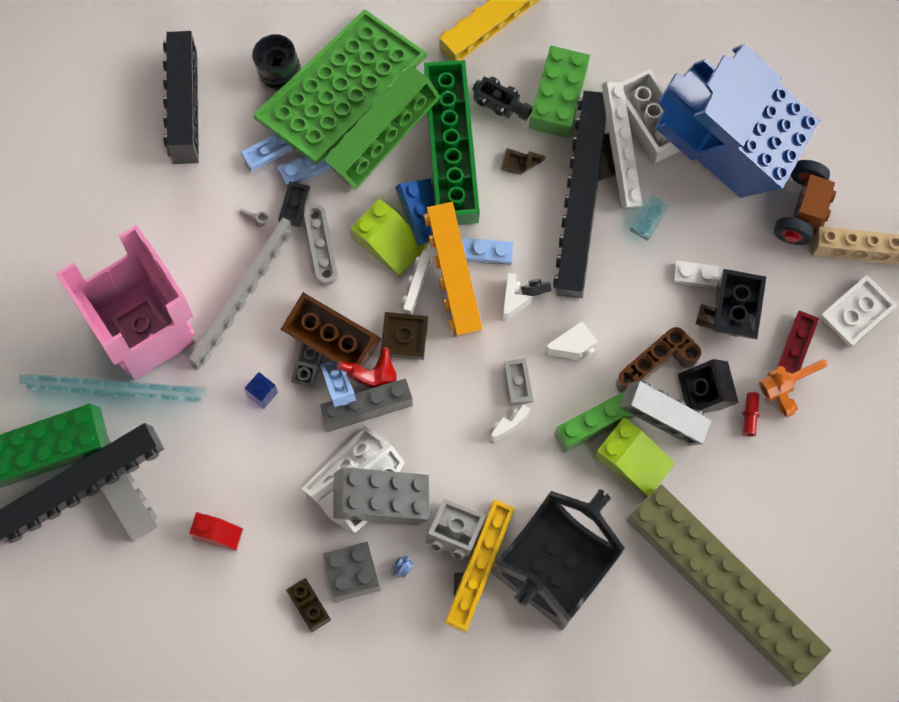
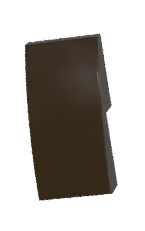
(308, 605)

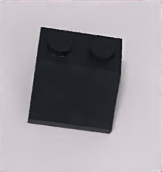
(708, 386)

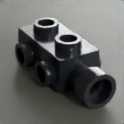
(496, 97)

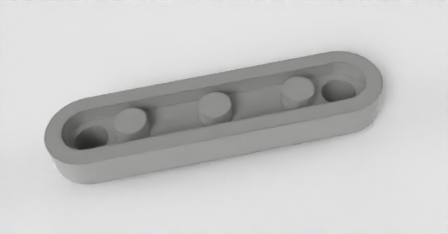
(320, 244)

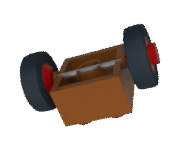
(812, 205)

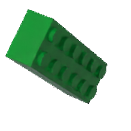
(51, 443)

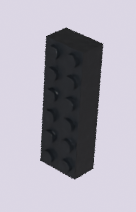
(181, 97)

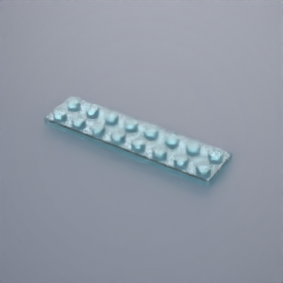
(105, 387)

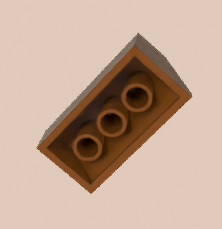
(329, 332)

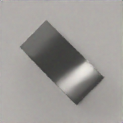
(306, 366)

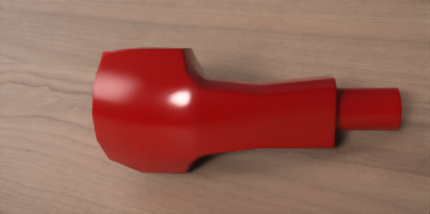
(380, 375)

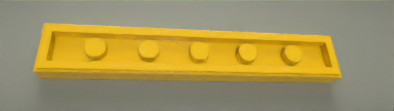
(479, 566)

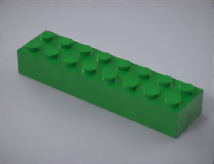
(452, 140)

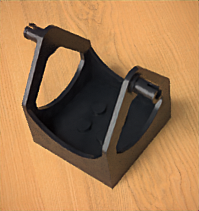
(558, 559)

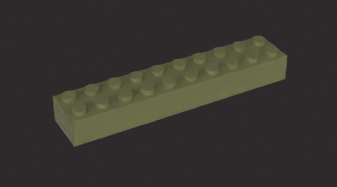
(729, 585)

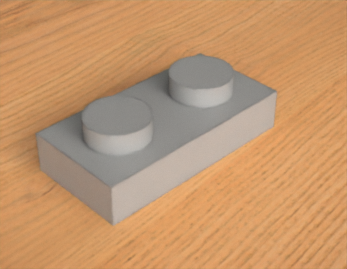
(518, 381)

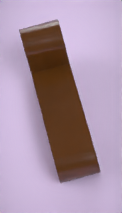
(654, 362)

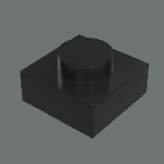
(536, 287)

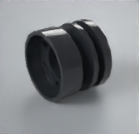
(275, 60)

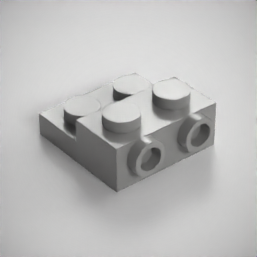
(455, 530)

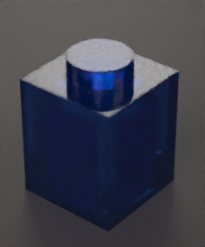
(261, 390)

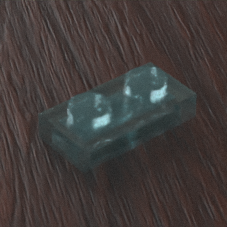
(650, 217)

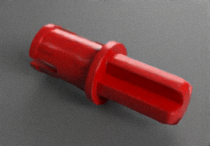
(751, 414)

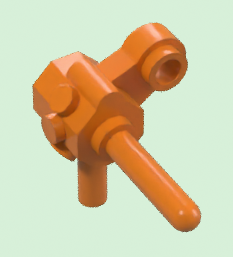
(781, 383)

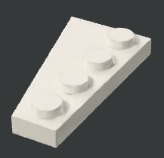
(355, 454)

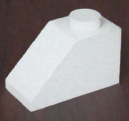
(573, 344)

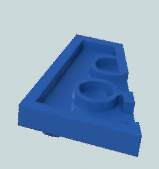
(415, 199)

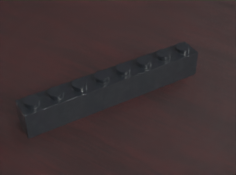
(78, 482)

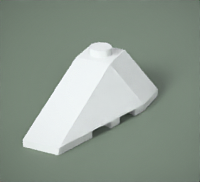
(386, 461)

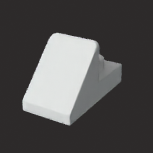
(513, 301)

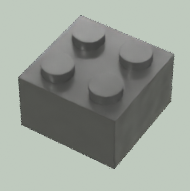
(351, 571)

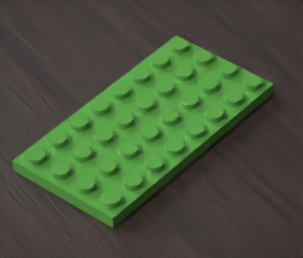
(338, 86)

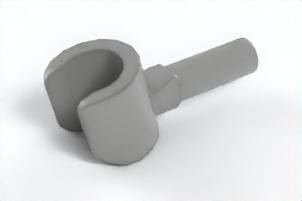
(255, 216)

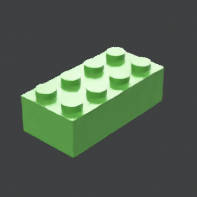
(559, 91)

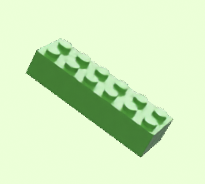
(382, 127)

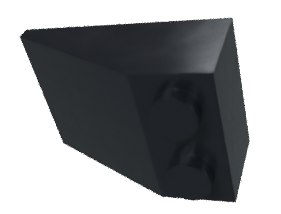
(739, 303)

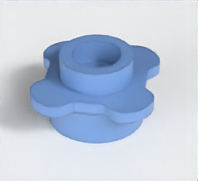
(402, 566)

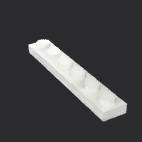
(621, 145)

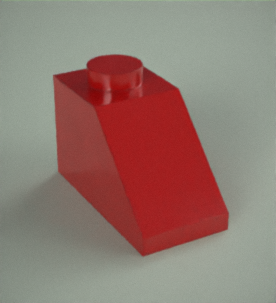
(215, 531)

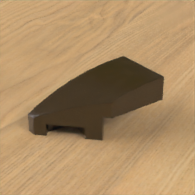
(519, 162)

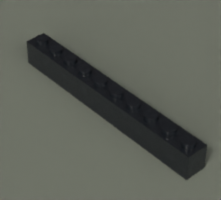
(582, 196)

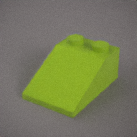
(387, 237)
(634, 457)

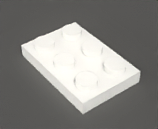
(858, 311)

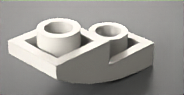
(505, 427)

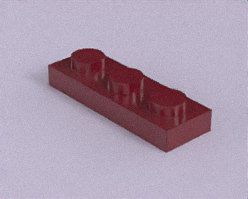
(798, 342)

